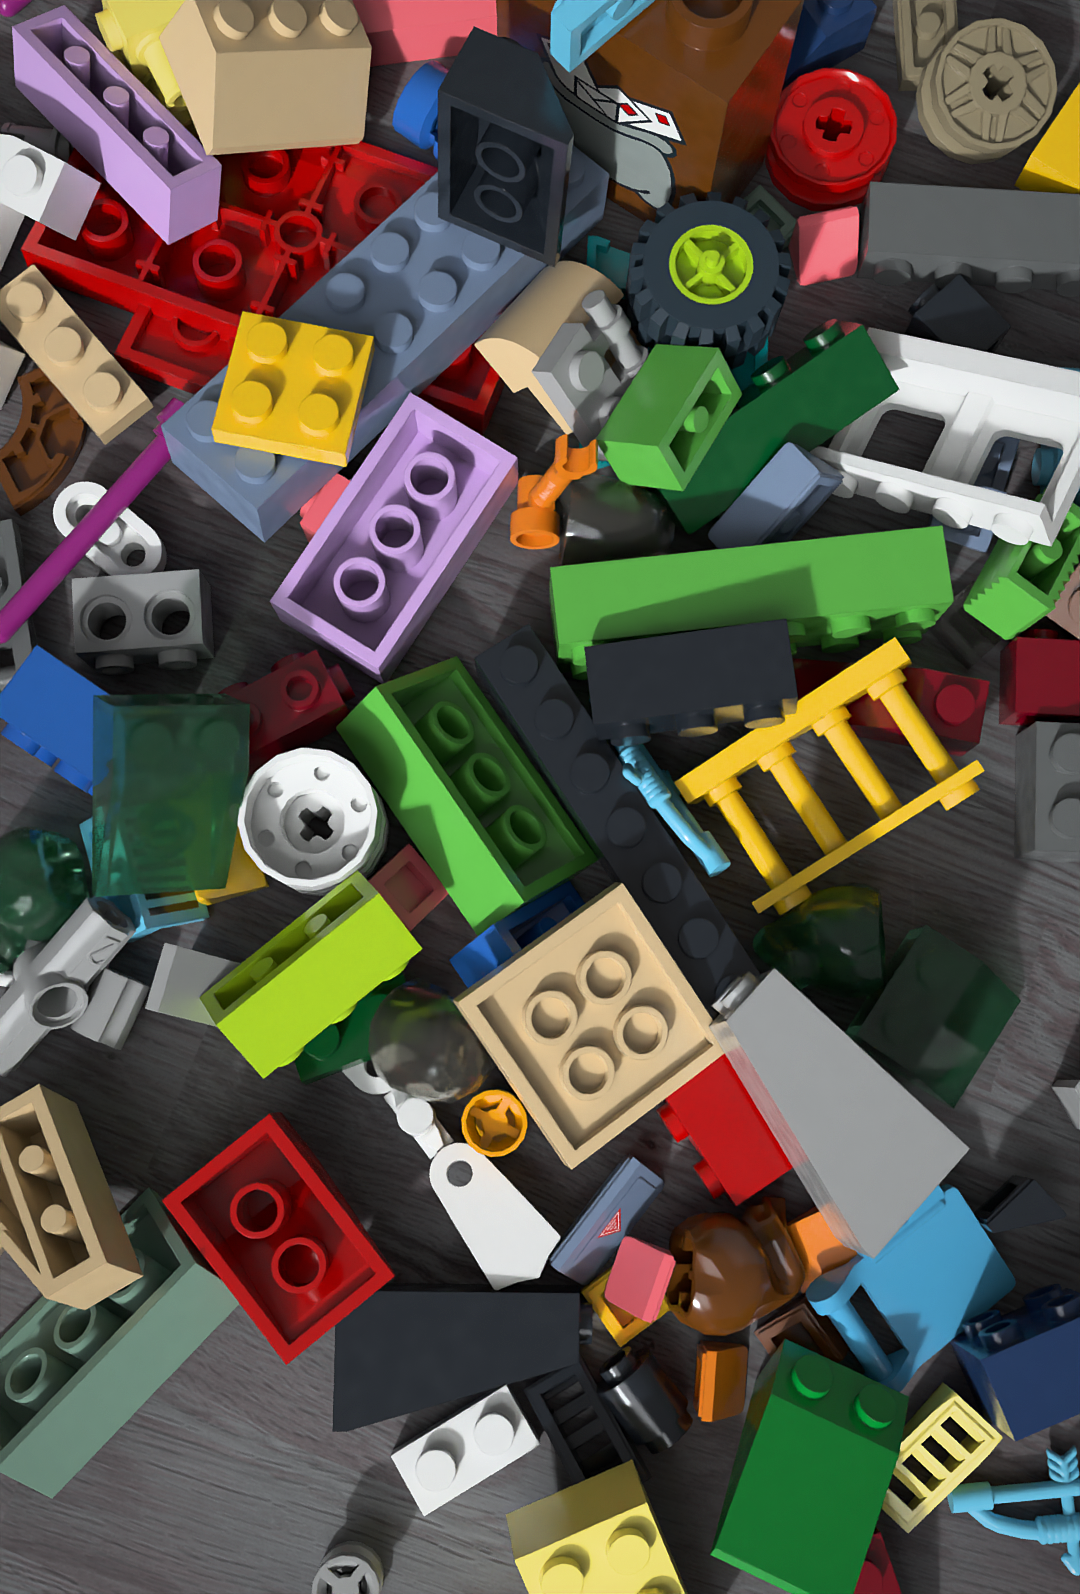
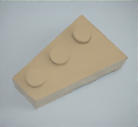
(57, 1203)

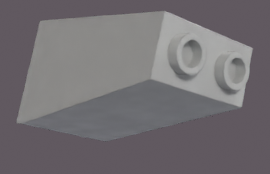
(836, 1113)

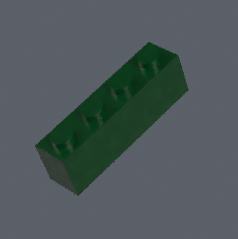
(792, 402)

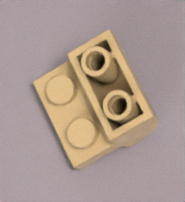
(533, 319)

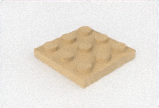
(591, 1024)

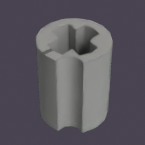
(111, 1008)

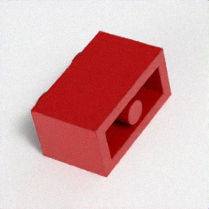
(726, 1131)

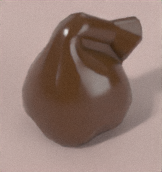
(733, 1267)

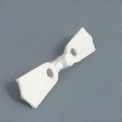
(489, 1212)

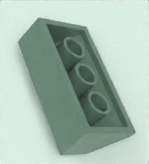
(84, 1373)

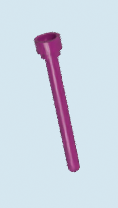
(88, 530)

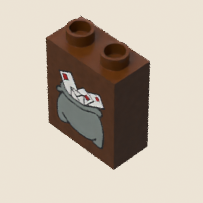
(673, 96)

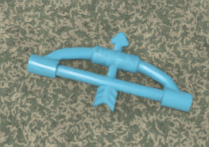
(663, 795)
(980, 1497)

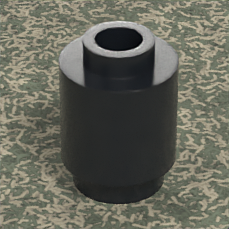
(644, 1399)

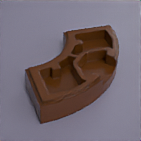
(42, 445)

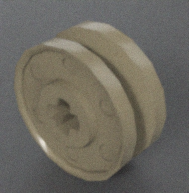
(1012, 69)

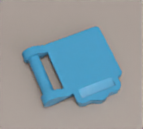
(921, 1282)

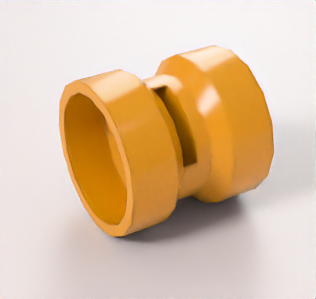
(495, 1130)

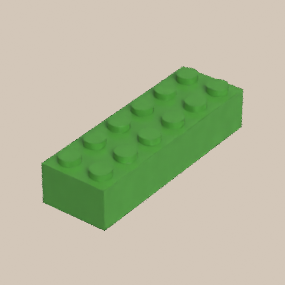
(824, 587)

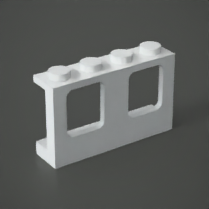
(979, 401)

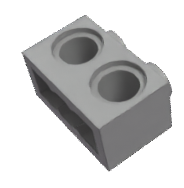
(146, 603)

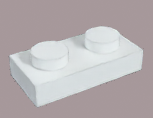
(465, 1448)

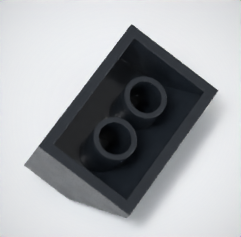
(503, 147)
(692, 682)

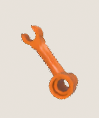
(535, 521)

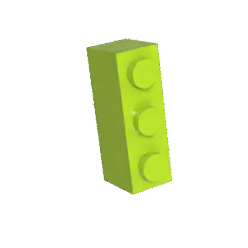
(310, 974)

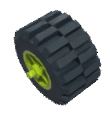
(707, 277)

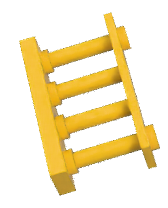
(827, 715)

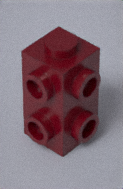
(292, 705)

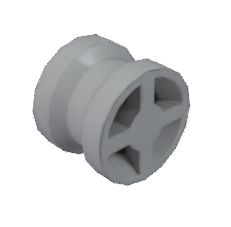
(346, 1557)

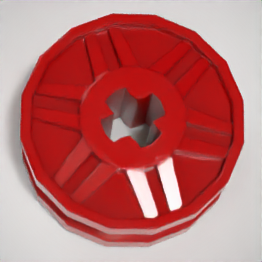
(836, 108)

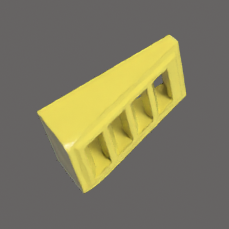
(947, 1476)

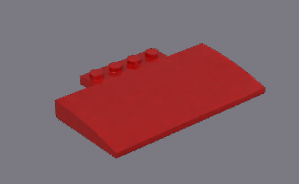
(275, 236)

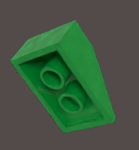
(810, 1473)

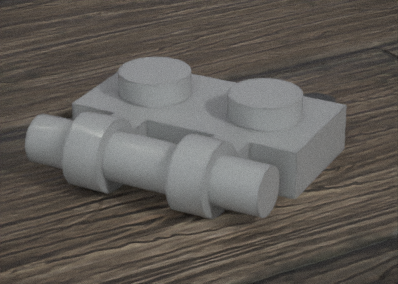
(578, 374)

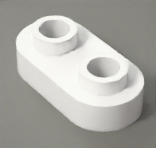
(122, 537)

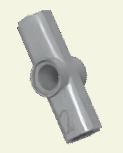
(54, 978)

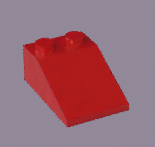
(280, 1235)

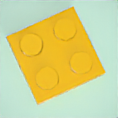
(293, 389)

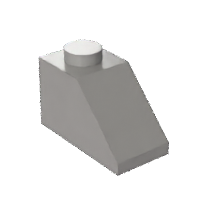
(182, 979)

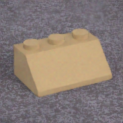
(271, 72)

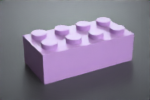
(396, 538)

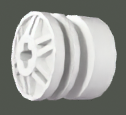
(290, 794)

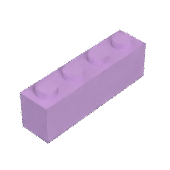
(116, 124)

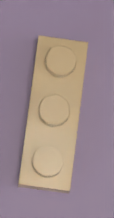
(71, 355)

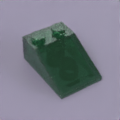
(166, 791)

